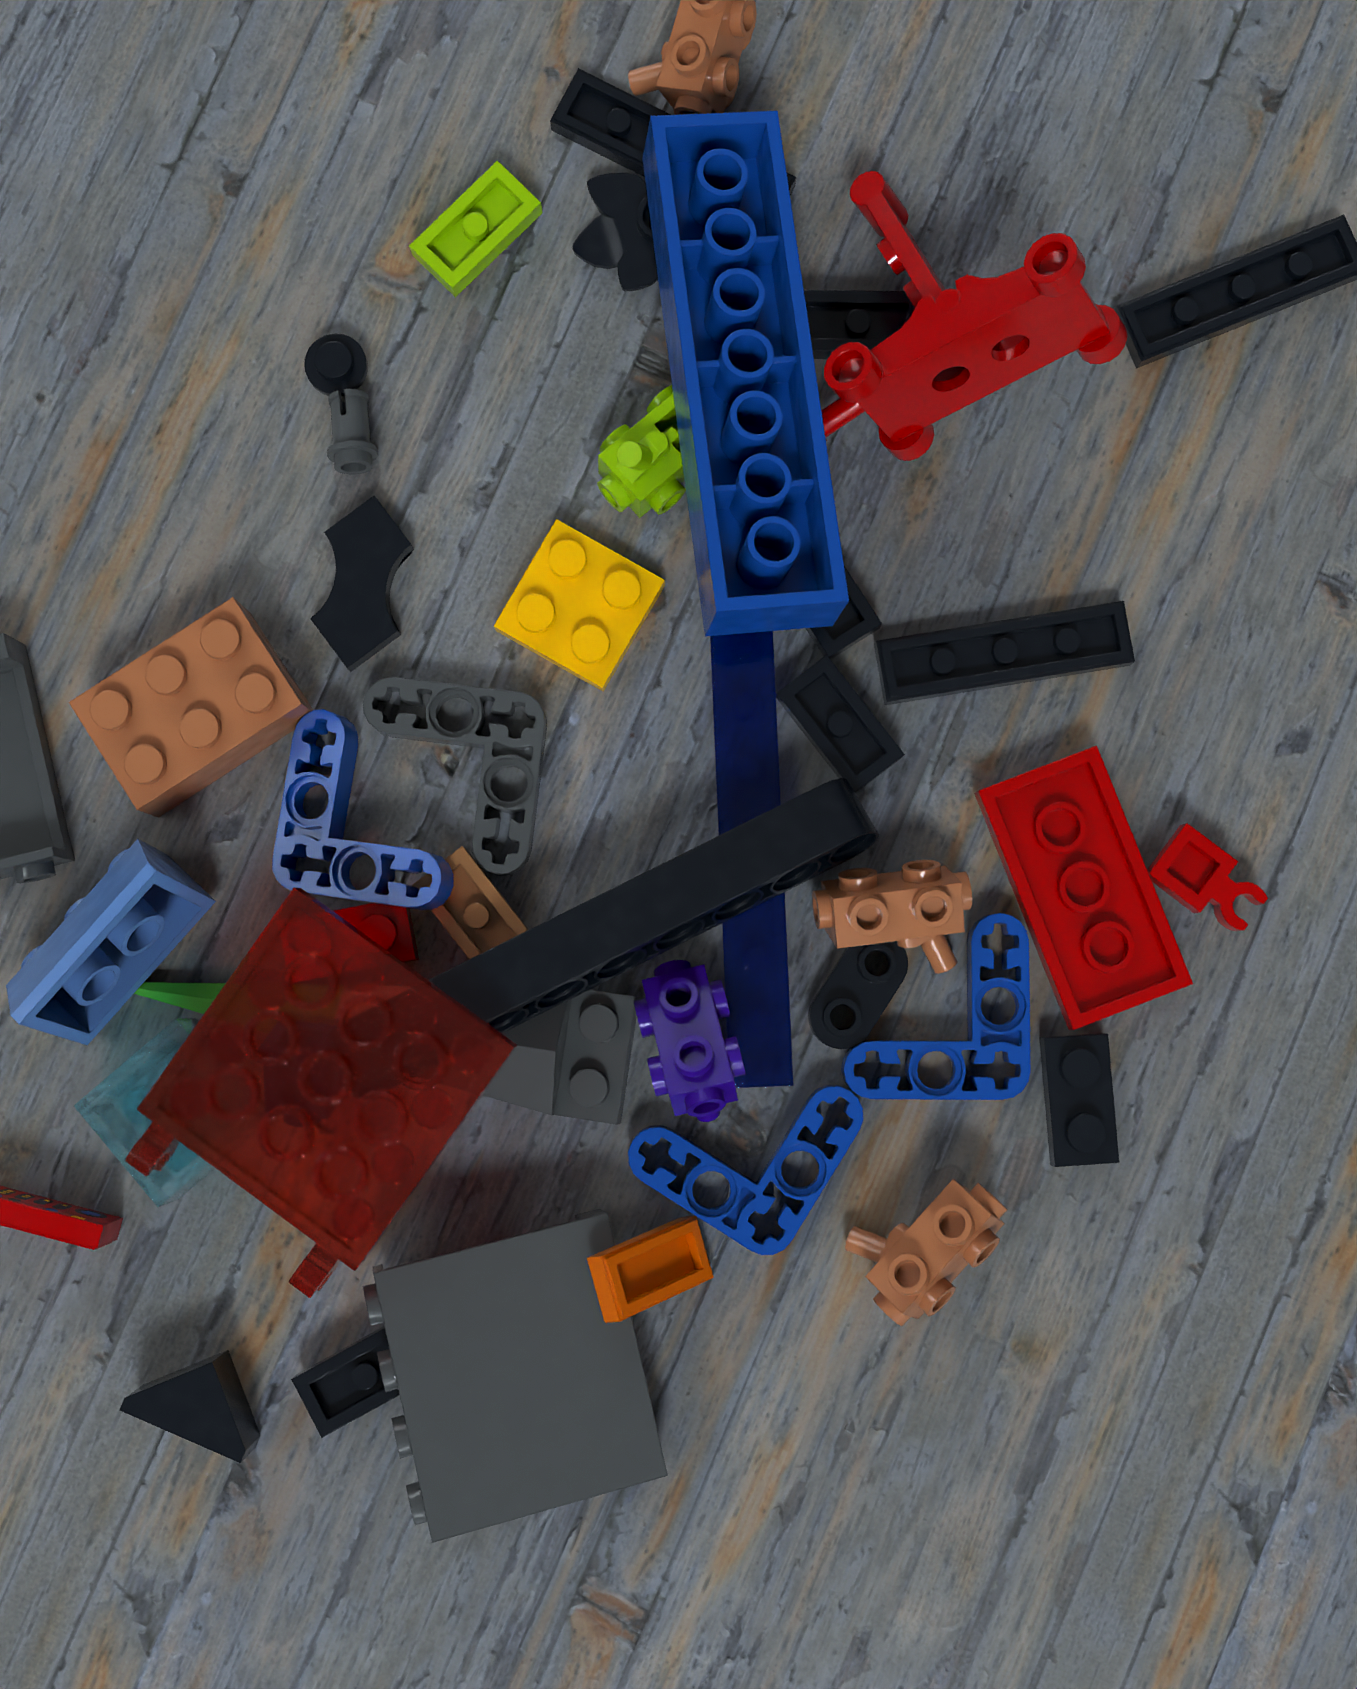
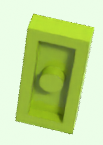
(476, 228)

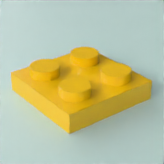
(579, 605)

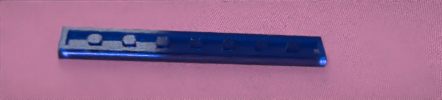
(746, 788)

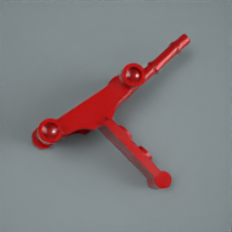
(962, 338)

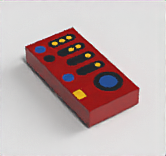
(57, 1219)

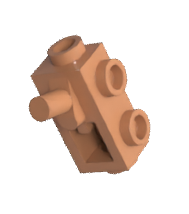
(701, 56)
(899, 906)
(922, 1260)

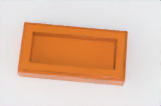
(649, 1268)

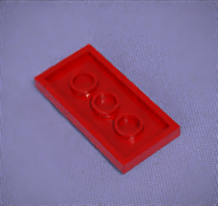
(1083, 888)

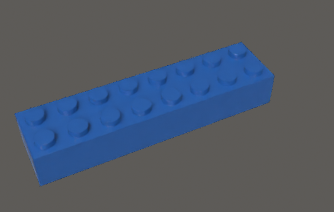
(743, 374)

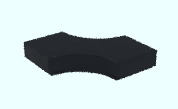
(358, 610)

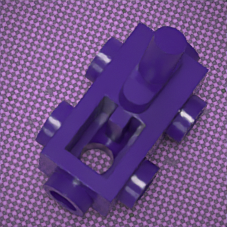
(693, 1056)

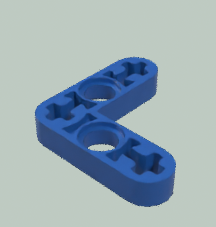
(323, 836)
(983, 1036)
(746, 1194)

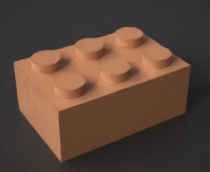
(192, 709)

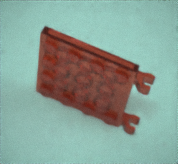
(322, 1083)

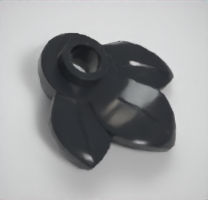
(622, 231)

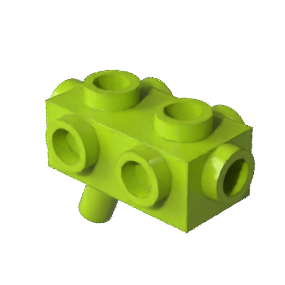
(644, 462)

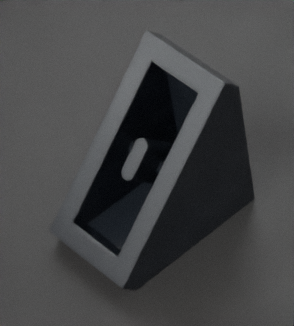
(201, 1406)

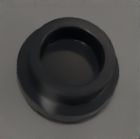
(335, 364)

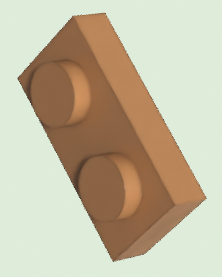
(476, 910)

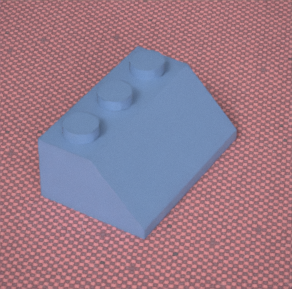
(107, 945)

